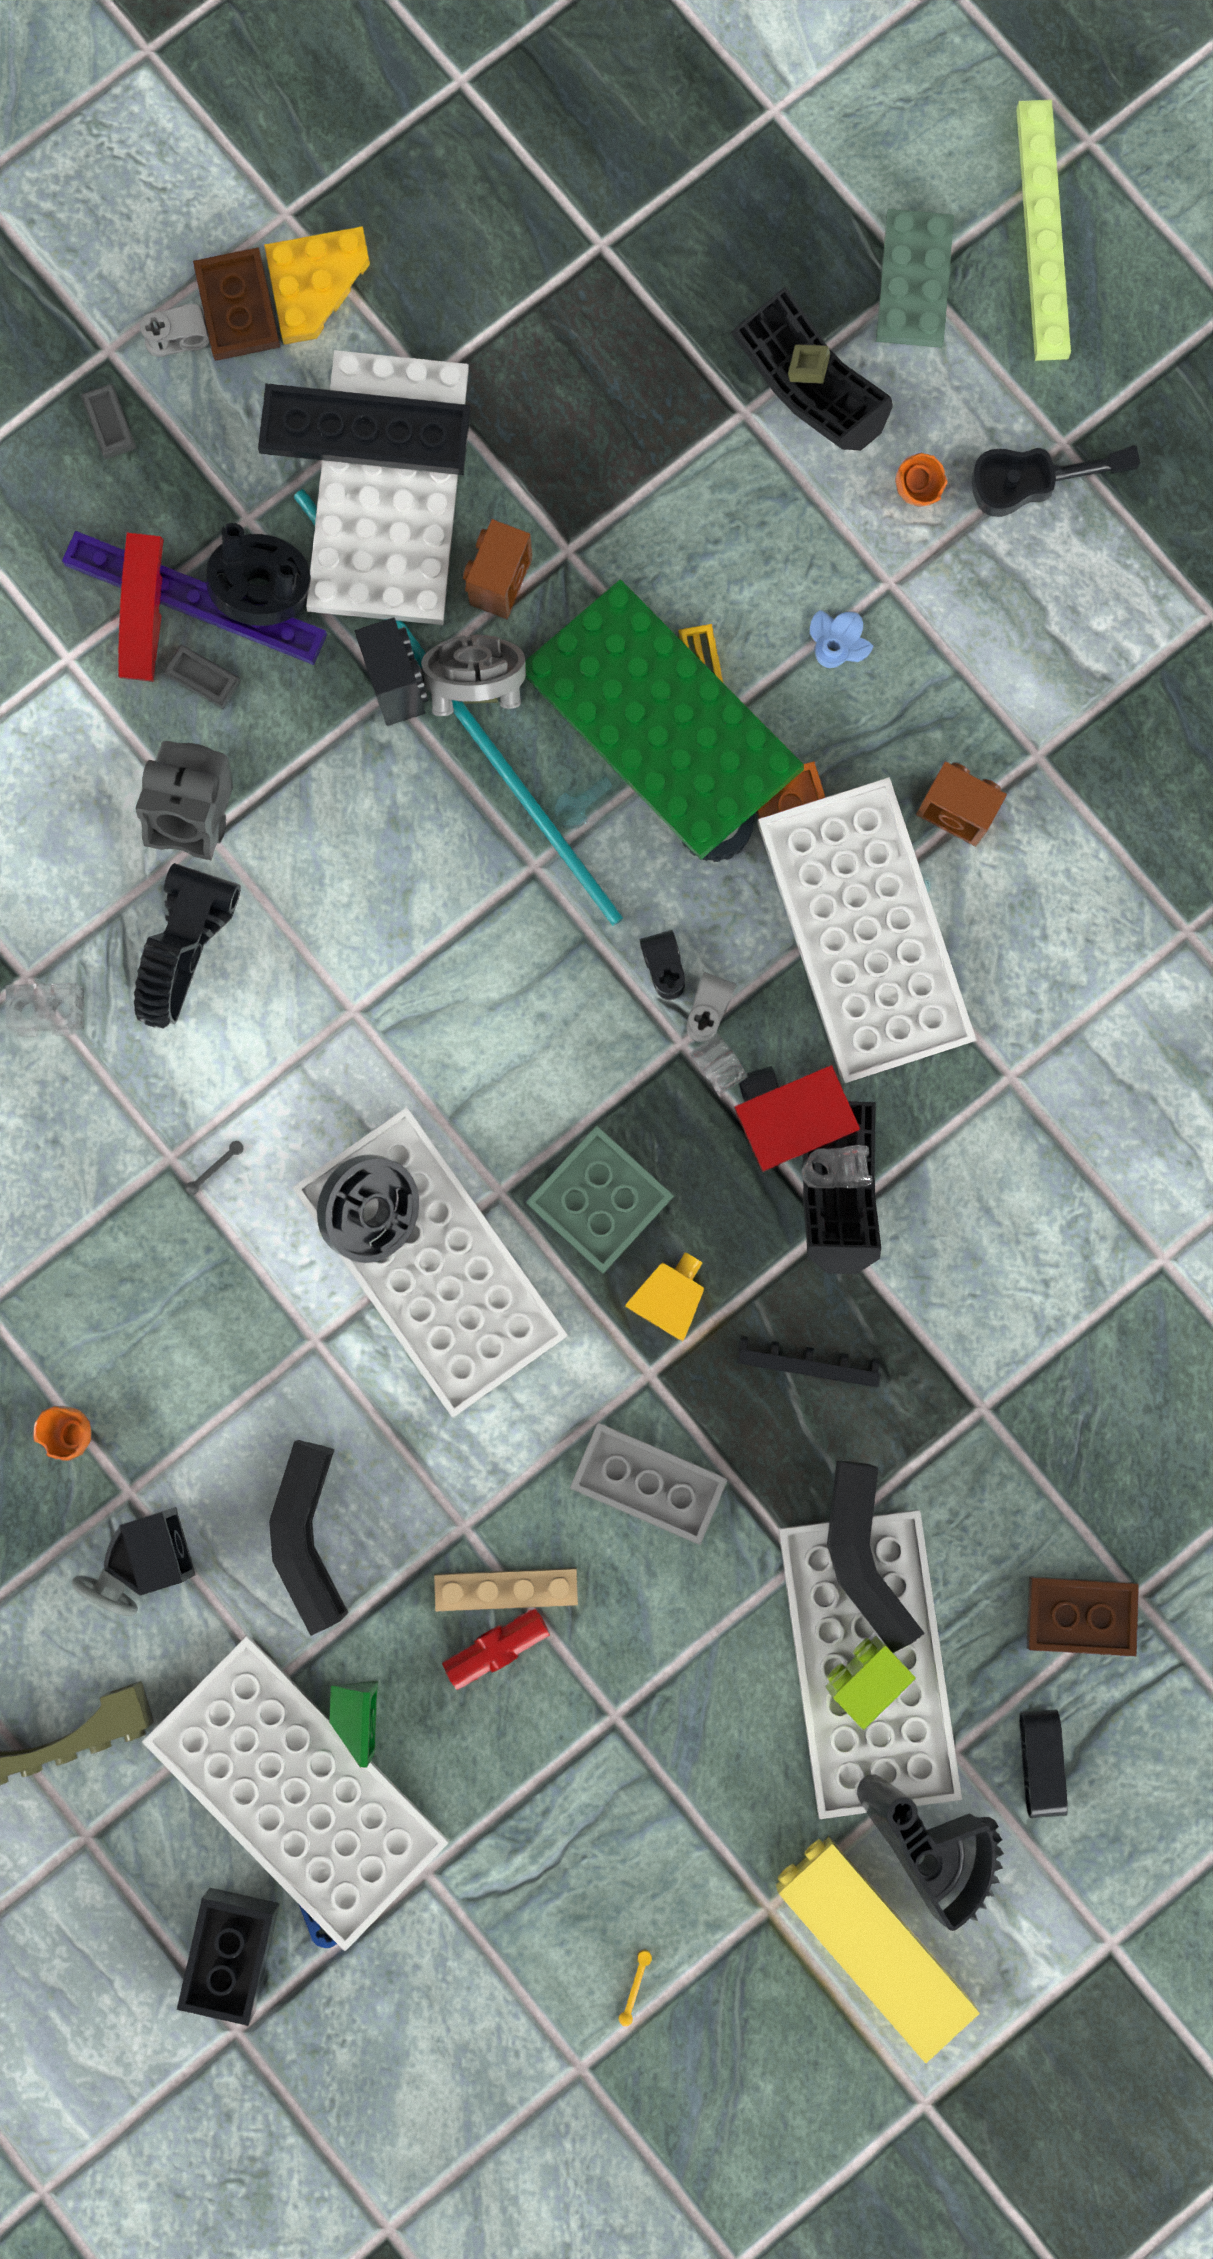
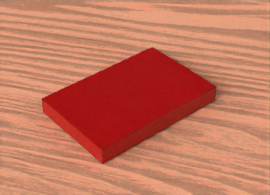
(797, 1118)

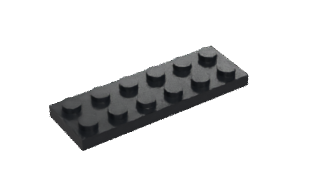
(364, 429)

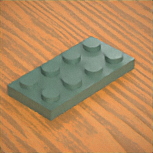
(914, 278)

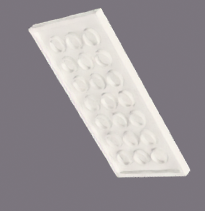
(386, 529)
(866, 930)
(453, 1284)
(913, 1736)
(295, 1793)

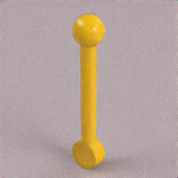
(644, 1958)

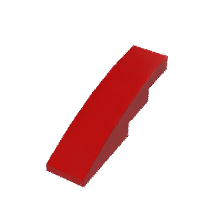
(140, 607)

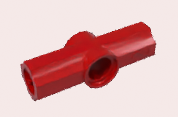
(496, 1648)

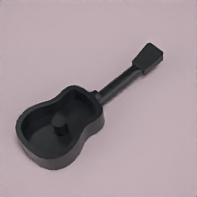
(1010, 479)

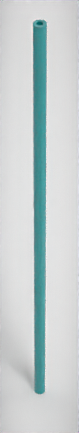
(506, 772)

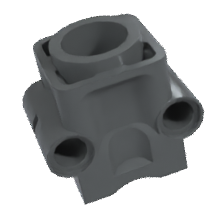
(185, 799)

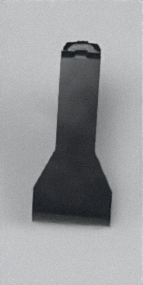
(197, 911)
(943, 1850)

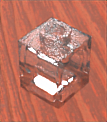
(718, 1064)

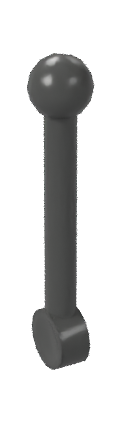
(235, 1148)

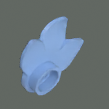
(841, 635)

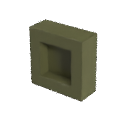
(809, 363)

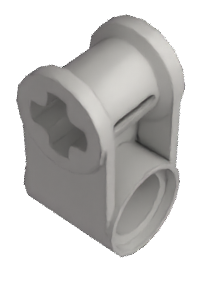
(178, 330)
(710, 1003)

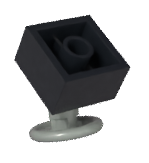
(142, 1556)

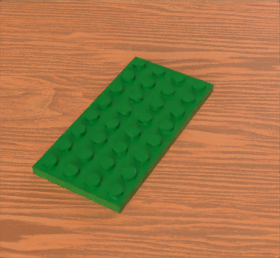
(661, 719)

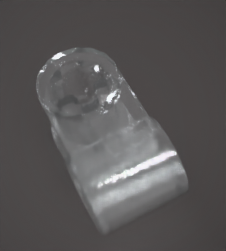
(845, 1168)

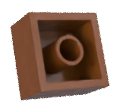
(498, 568)
(961, 803)

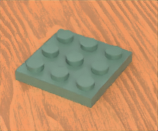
(599, 1199)

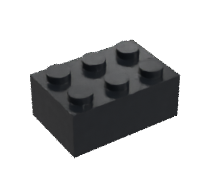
(392, 670)
(228, 1956)

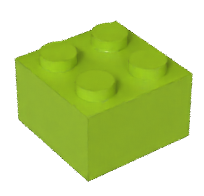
(868, 1681)

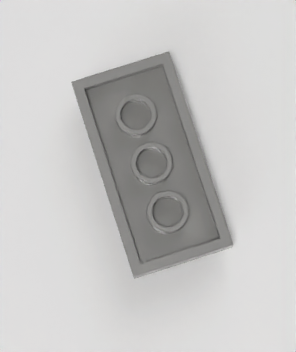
(649, 1483)

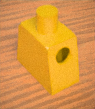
(670, 1297)

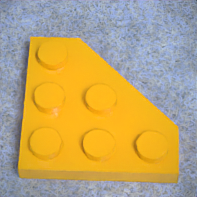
(313, 279)

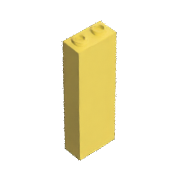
(876, 1948)

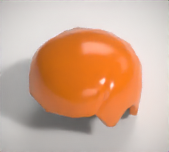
(921, 480)
(63, 1432)

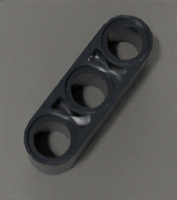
(1043, 1763)

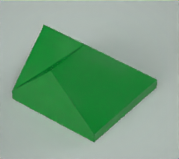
(354, 1718)

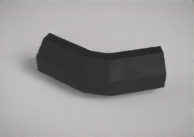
(841, 408)
(842, 1220)
(294, 1539)
(853, 1560)

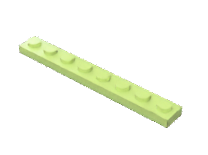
(1043, 230)

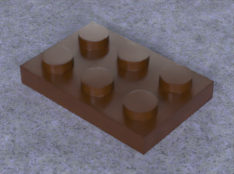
(236, 304)
(1082, 1616)

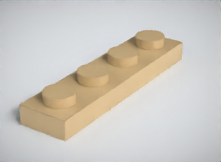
(506, 1589)

